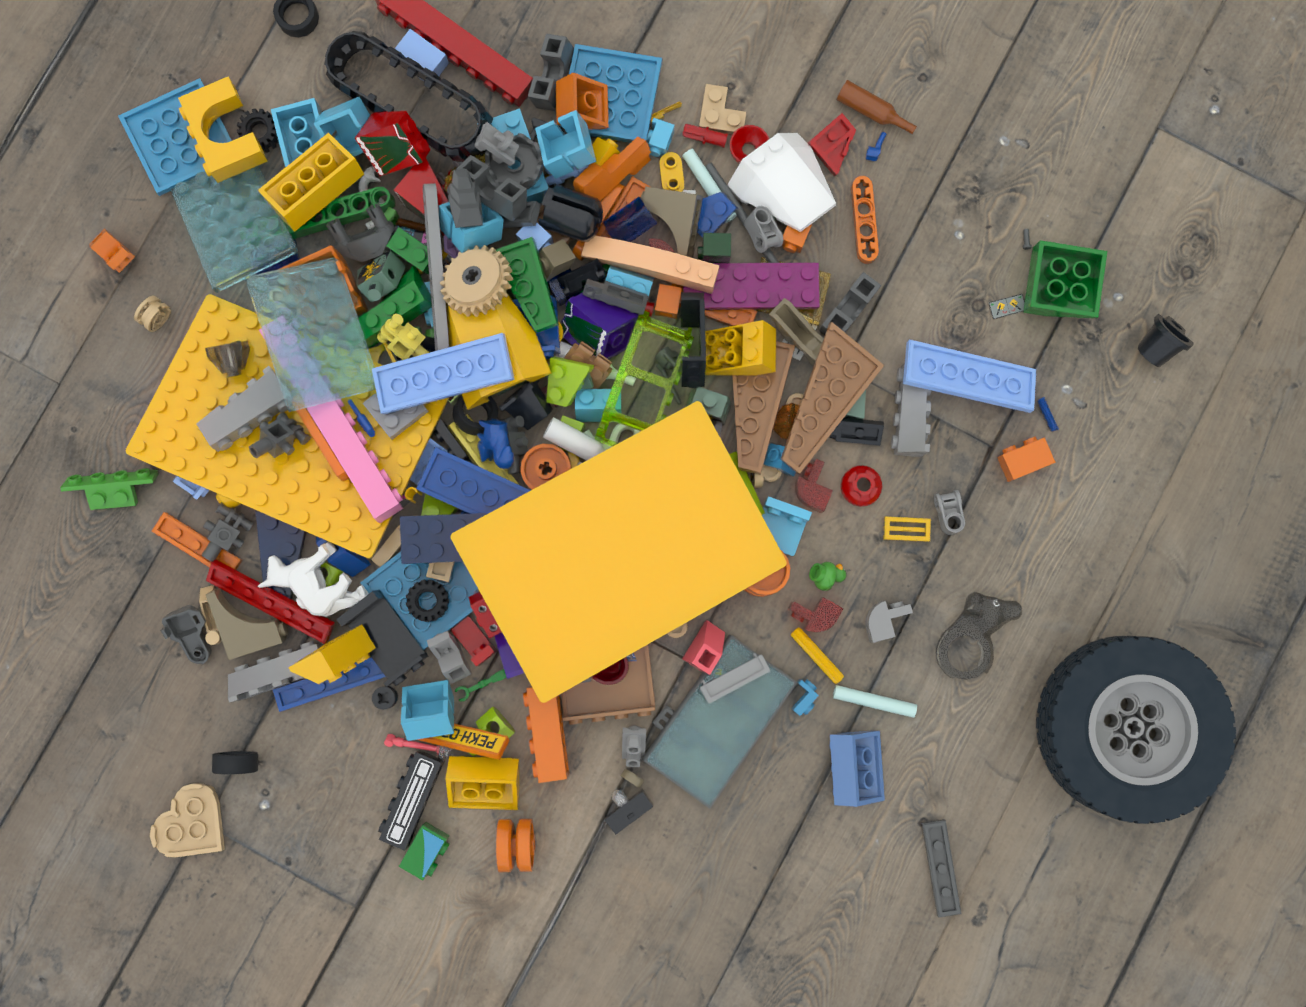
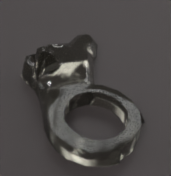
(979, 621)

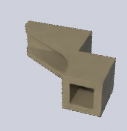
(554, 260)
(797, 330)

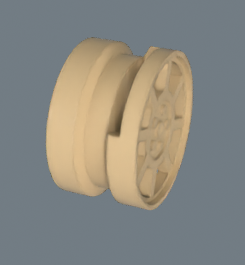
(153, 314)

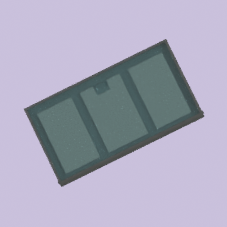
(709, 741)

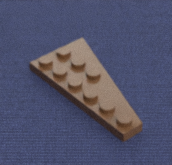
(834, 386)
(756, 409)

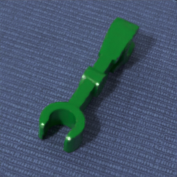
(498, 676)

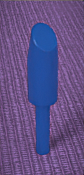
(363, 421)

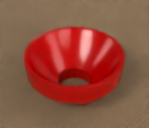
(746, 135)
(853, 494)

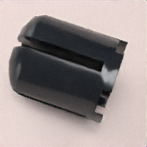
(571, 213)

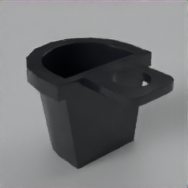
(1164, 341)
(528, 403)

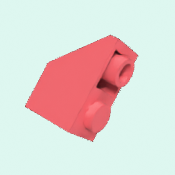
(706, 648)

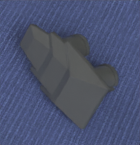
(464, 200)

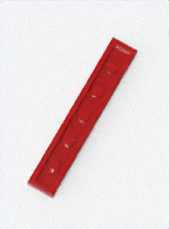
(269, 601)

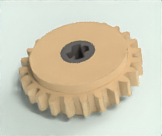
(476, 281)

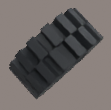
(259, 118)
(413, 600)

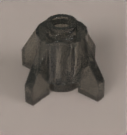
(229, 357)

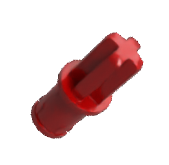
(705, 135)

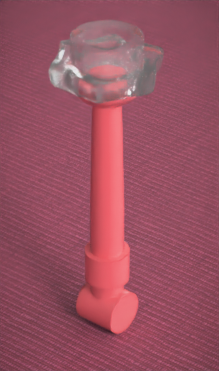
(442, 752)

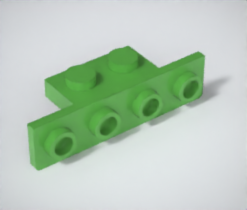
(110, 489)

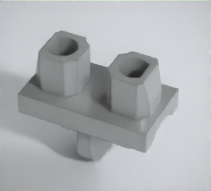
(498, 143)
(633, 745)

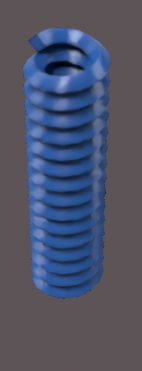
(1047, 414)

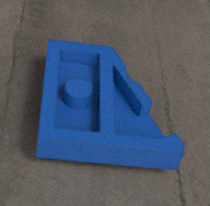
(714, 213)

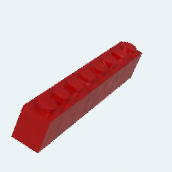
(460, 48)

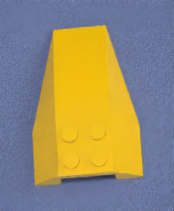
(523, 344)

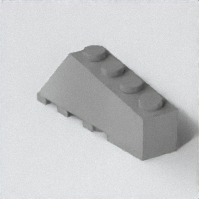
(244, 411)
(911, 419)
(267, 673)

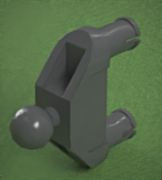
(366, 244)

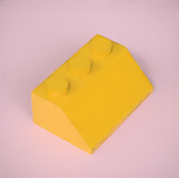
(335, 656)
(483, 783)

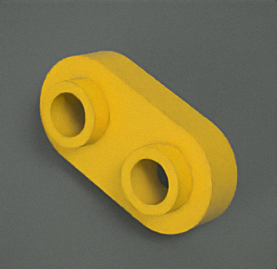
(671, 173)

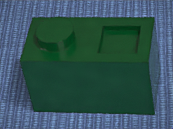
(715, 248)

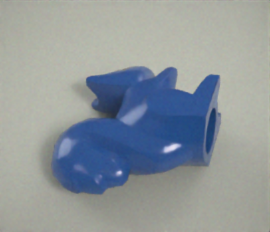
(495, 443)

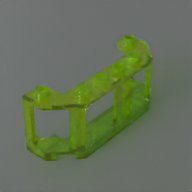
(627, 369)

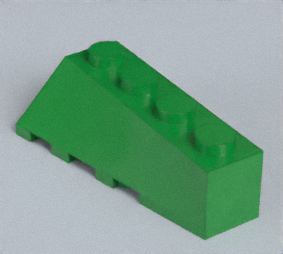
(407, 299)

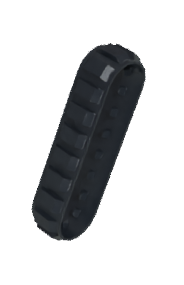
(348, 44)

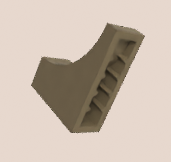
(679, 211)
(243, 633)

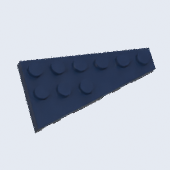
(278, 540)

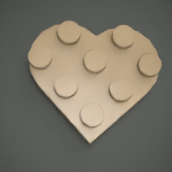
(191, 824)

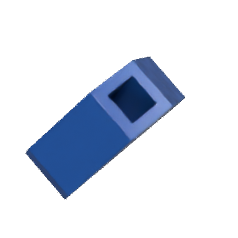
(346, 560)

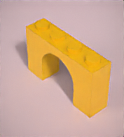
(201, 110)

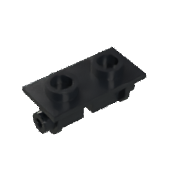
(574, 280)

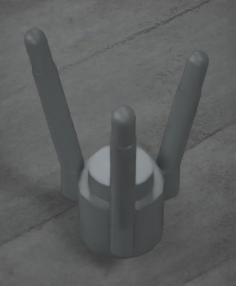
(667, 359)

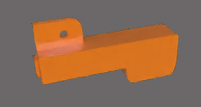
(600, 180)

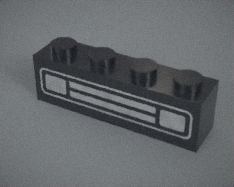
(411, 799)

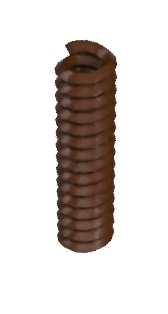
(411, 225)

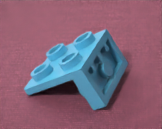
(785, 523)

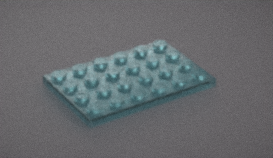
(232, 226)
(312, 333)

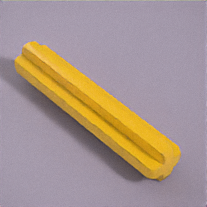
(817, 655)

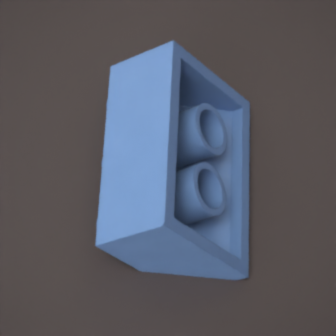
(857, 768)

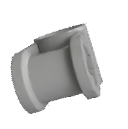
(763, 229)
(949, 510)

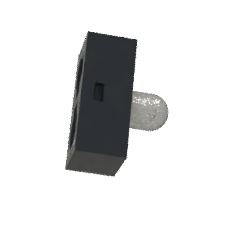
(627, 809)

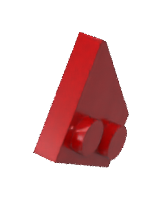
(833, 143)

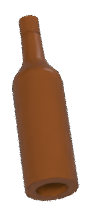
(872, 106)

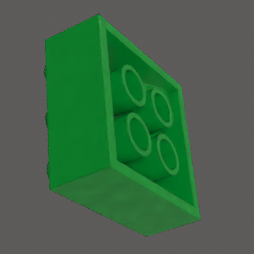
(1065, 280)

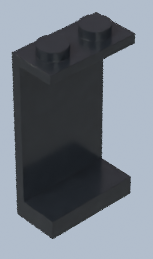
(694, 317)
(395, 645)

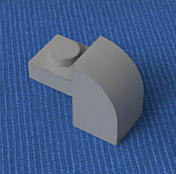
(879, 618)
(450, 656)

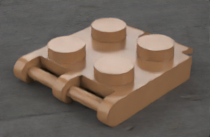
(584, 354)

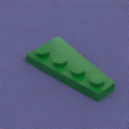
(530, 283)

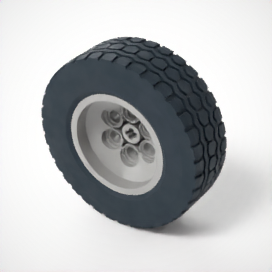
(1185, 710)

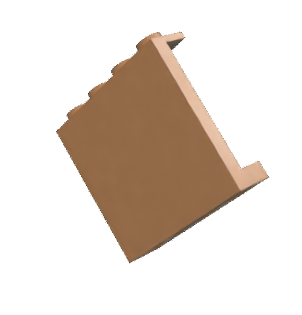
(598, 700)

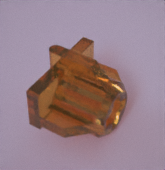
(785, 420)

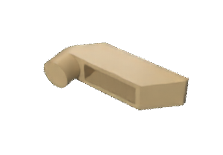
(389, 548)
(212, 636)

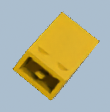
(741, 349)

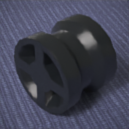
(388, 694)

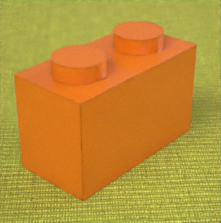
(1026, 459)

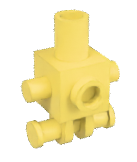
(404, 340)

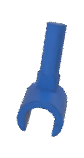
(873, 152)

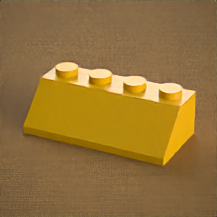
(311, 181)

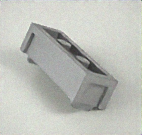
(734, 679)

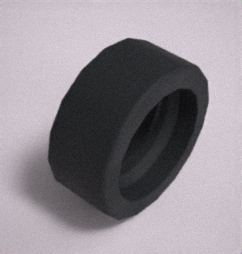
(298, 30)
(466, 424)
(235, 762)

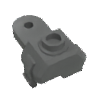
(186, 627)

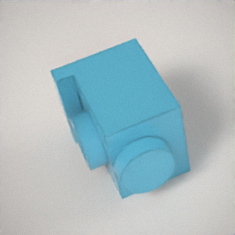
(660, 137)

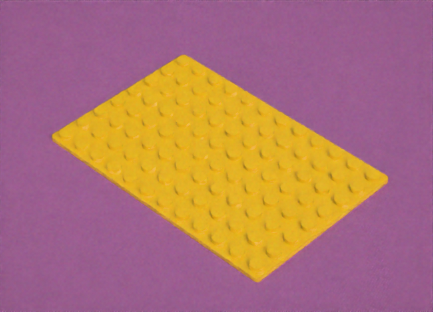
(290, 487)
(618, 551)

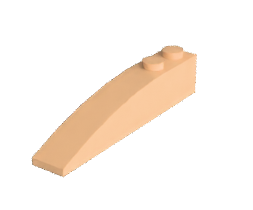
(653, 262)

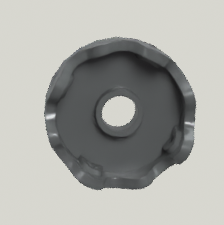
(529, 170)

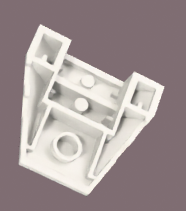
(785, 180)

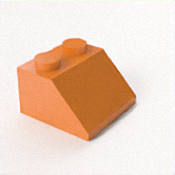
(585, 97)

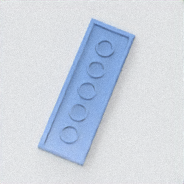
(443, 373)
(969, 376)

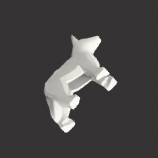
(309, 584)

